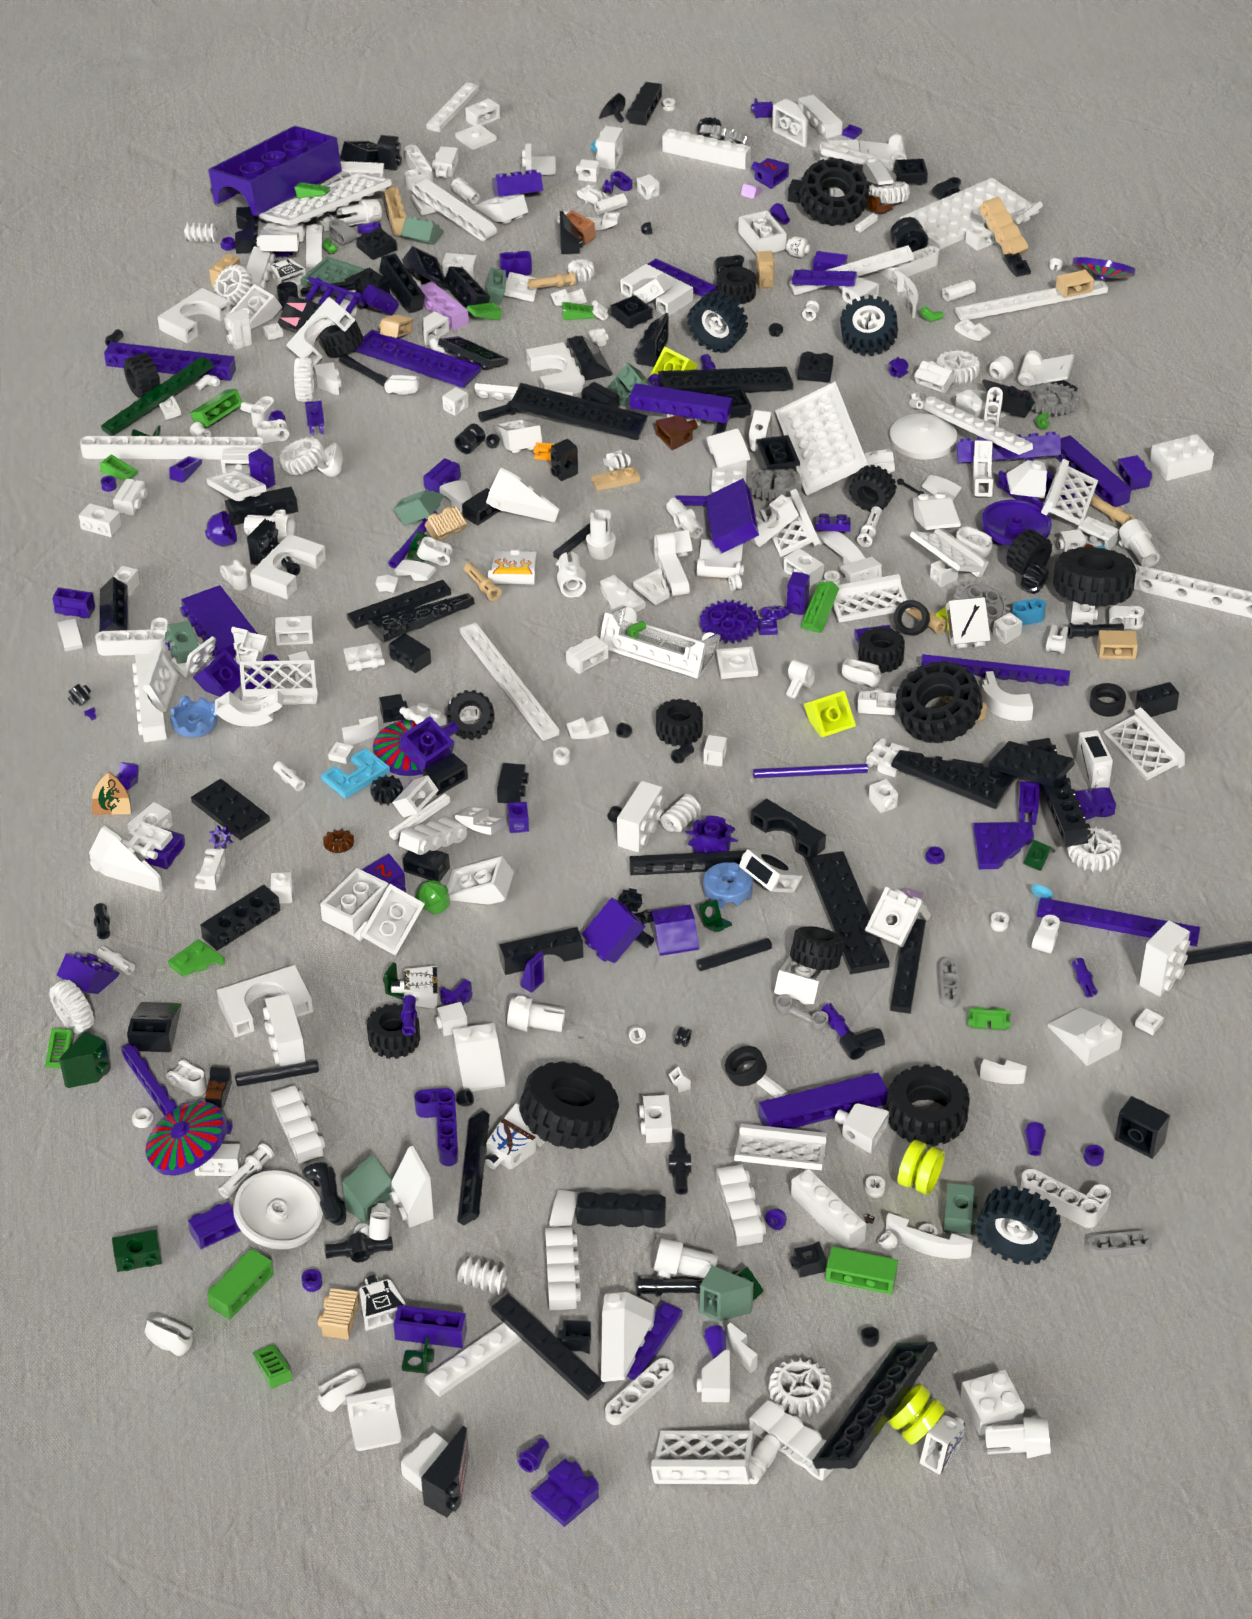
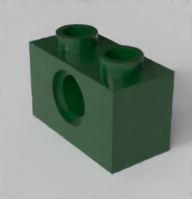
(136, 1250)

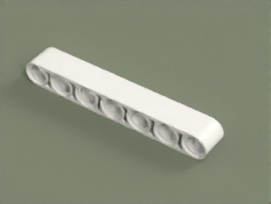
(454, 209)

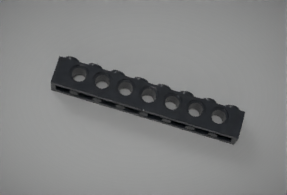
(1063, 804)

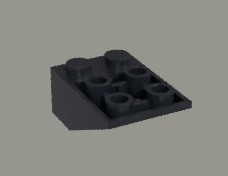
(154, 1026)

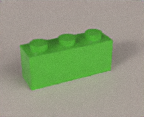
(217, 407)
(861, 1270)
(240, 1283)

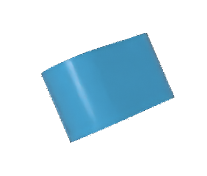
(1029, 611)

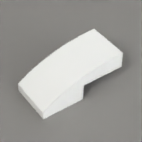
(573, 297)
(974, 332)
(938, 484)
(418, 570)
(70, 635)
(366, 729)
(583, 730)
(1005, 1074)
(564, 1209)
(738, 1344)

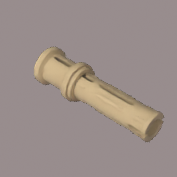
(558, 280)
(1116, 513)
(485, 584)
(935, 623)

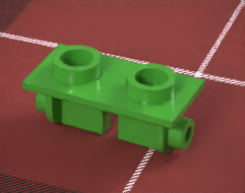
(998, 1017)

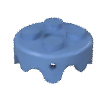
(187, 711)
(724, 892)

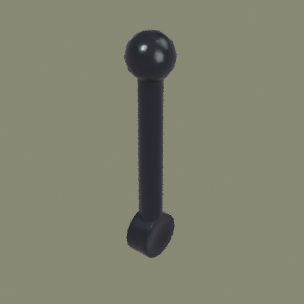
(901, 482)

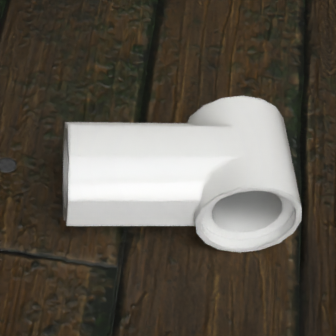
(379, 1222)

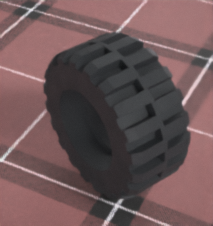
(932, 1085)

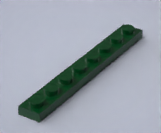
(157, 396)

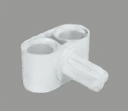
(259, 411)
(800, 675)

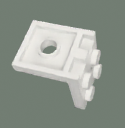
(904, 908)

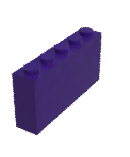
(731, 516)
(215, 615)

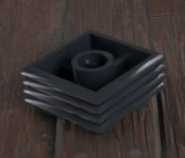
(911, 171)
(376, 243)
(631, 311)
(815, 367)
(740, 404)
(262, 541)

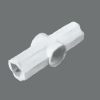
(684, 518)

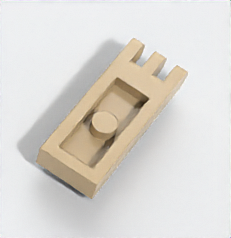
(615, 478)

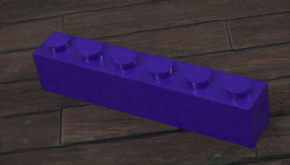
(681, 403)
(1043, 447)
(1109, 486)
(822, 1102)

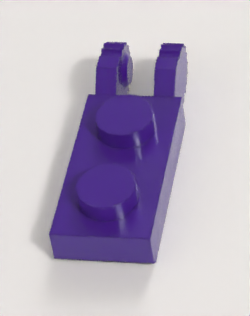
(315, 416)
(1029, 800)

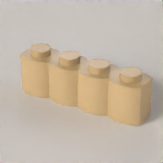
(394, 209)
(1003, 227)

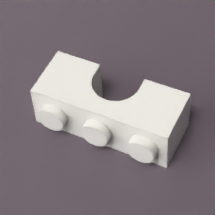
(782, 514)

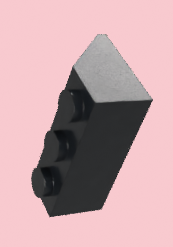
(653, 341)
(588, 358)

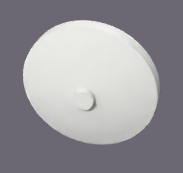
(923, 436)
(277, 1210)

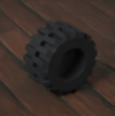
(738, 283)
(338, 342)
(141, 374)
(877, 479)
(1028, 549)
(882, 648)
(471, 699)
(679, 722)
(817, 948)
(386, 1033)

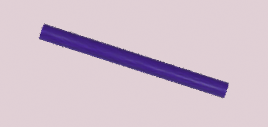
(810, 770)

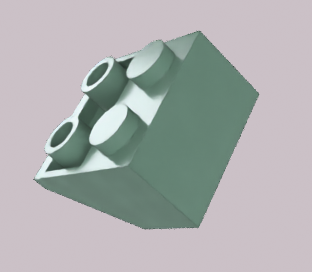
(421, 231)
(625, 381)
(418, 506)
(366, 1188)
(725, 1295)

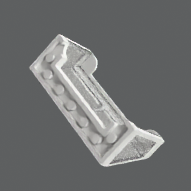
(658, 645)

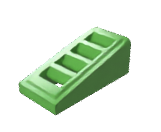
(306, 190)
(486, 310)
(575, 311)
(113, 467)
(58, 1034)
(279, 1377)

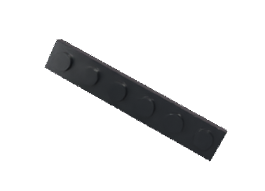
(399, 603)
(681, 862)
(907, 969)
(473, 1168)
(548, 1347)

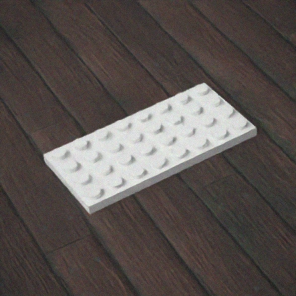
(340, 194)
(951, 216)
(822, 438)

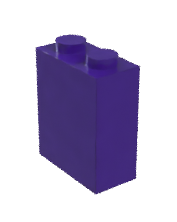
(612, 931)

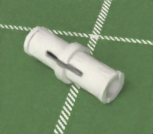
(283, 770)
(116, 960)

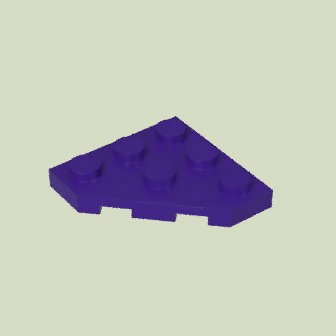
(1000, 841)

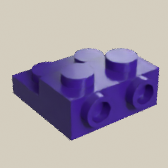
(566, 1492)

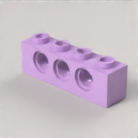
(444, 304)

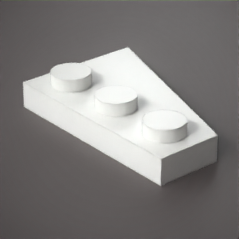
(619, 594)

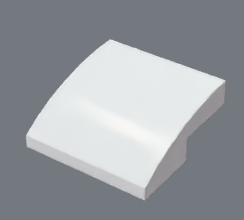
(728, 448)
(478, 820)

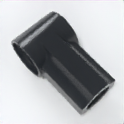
(857, 1045)

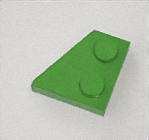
(195, 958)

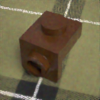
(875, 205)

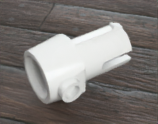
(363, 212)
(284, 523)
(601, 539)
(1137, 539)
(571, 576)
(526, 1014)
(675, 1258)
(1017, 1438)

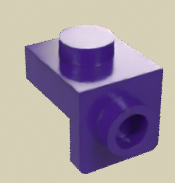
(762, 109)
(128, 774)
(462, 993)

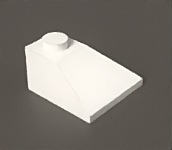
(1028, 479)

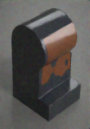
(218, 1086)

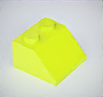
(672, 361)
(830, 714)

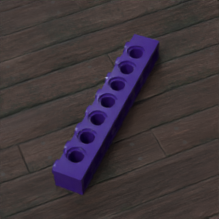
(170, 360)

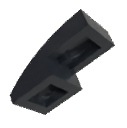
(1016, 264)

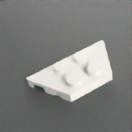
(728, 474)

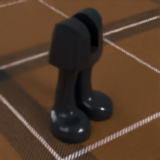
(331, 1205)

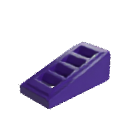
(184, 469)
(533, 973)

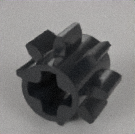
(79, 694)
(631, 899)

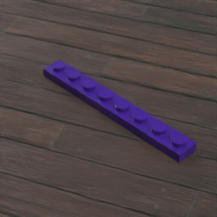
(1007, 671)
(1108, 919)

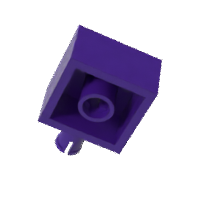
(428, 742)

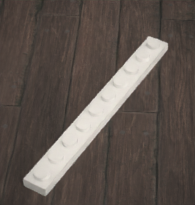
(1022, 301)
(976, 425)
(509, 681)

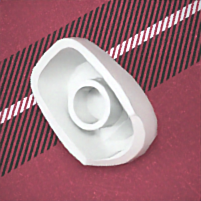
(402, 384)
(332, 461)
(976, 540)
(861, 672)
(169, 1335)
(334, 1391)

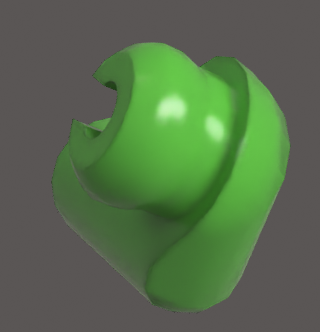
(331, 248)
(929, 315)
(1041, 421)
(634, 629)

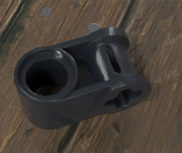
(946, 188)
(727, 262)

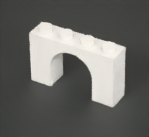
(281, 237)
(668, 302)
(327, 314)
(175, 319)
(556, 357)
(280, 583)
(237, 997)

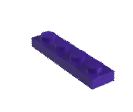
(823, 277)
(664, 1323)

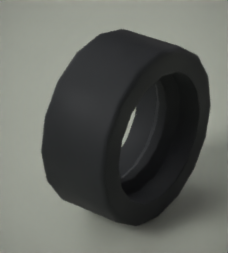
(898, 617)
(1107, 690)
(741, 1056)

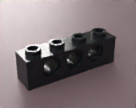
(465, 287)
(240, 917)

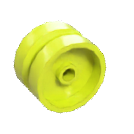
(921, 1167)
(916, 1414)

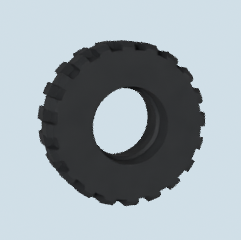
(834, 174)
(1094, 576)
(932, 682)
(569, 1105)

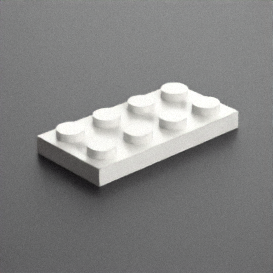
(236, 485)

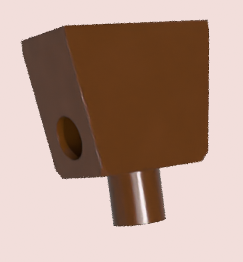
(675, 431)

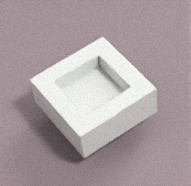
(273, 331)
(341, 753)
(1149, 1021)

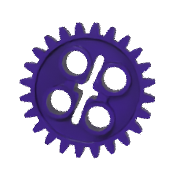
(729, 620)

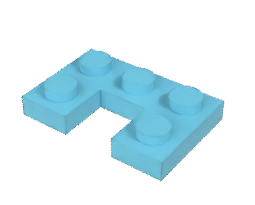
(369, 769)

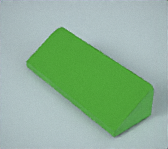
(820, 606)

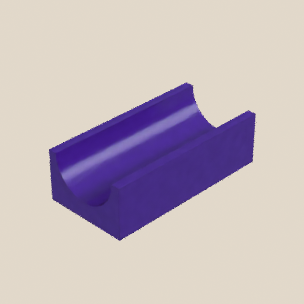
(275, 166)

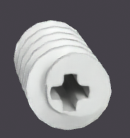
(201, 233)
(681, 814)
(482, 1276)

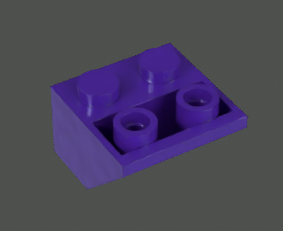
(87, 972)

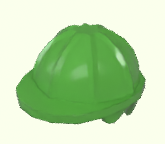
(434, 896)

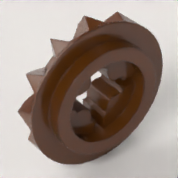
(338, 846)

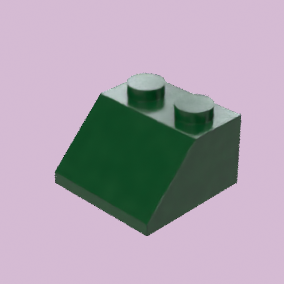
(85, 1061)

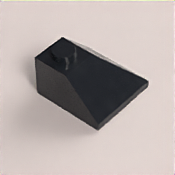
(569, 236)

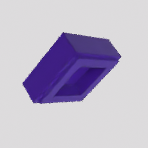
(852, 131)
(767, 626)

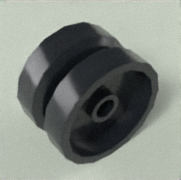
(909, 233)

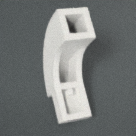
(982, 468)
(1004, 704)
(248, 713)

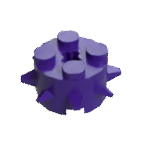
(711, 835)

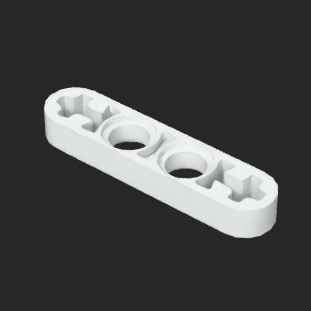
(643, 1394)

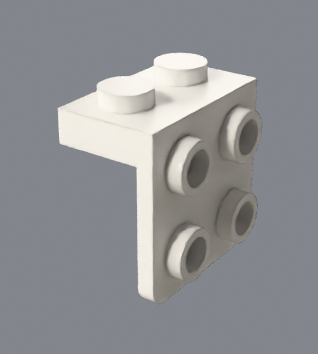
(542, 164)
(196, 658)
(373, 1419)

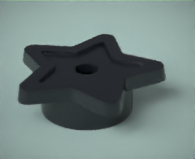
(644, 917)

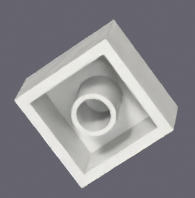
(609, 147)
(992, 1401)

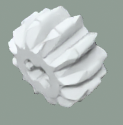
(582, 270)

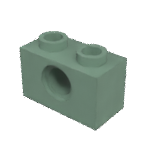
(496, 285)
(181, 640)
(959, 1208)

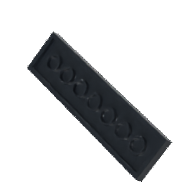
(716, 380)
(579, 411)
(846, 911)
(874, 1406)

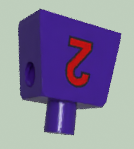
(770, 172)
(388, 871)

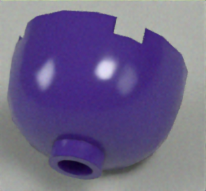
(220, 530)

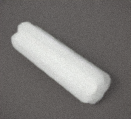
(865, 223)

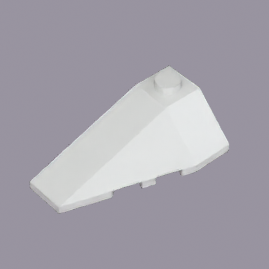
(877, 172)
(514, 497)
(117, 861)
(623, 1332)

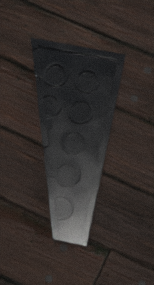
(408, 620)
(958, 776)

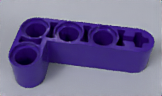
(441, 1104)

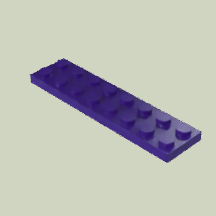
(419, 359)

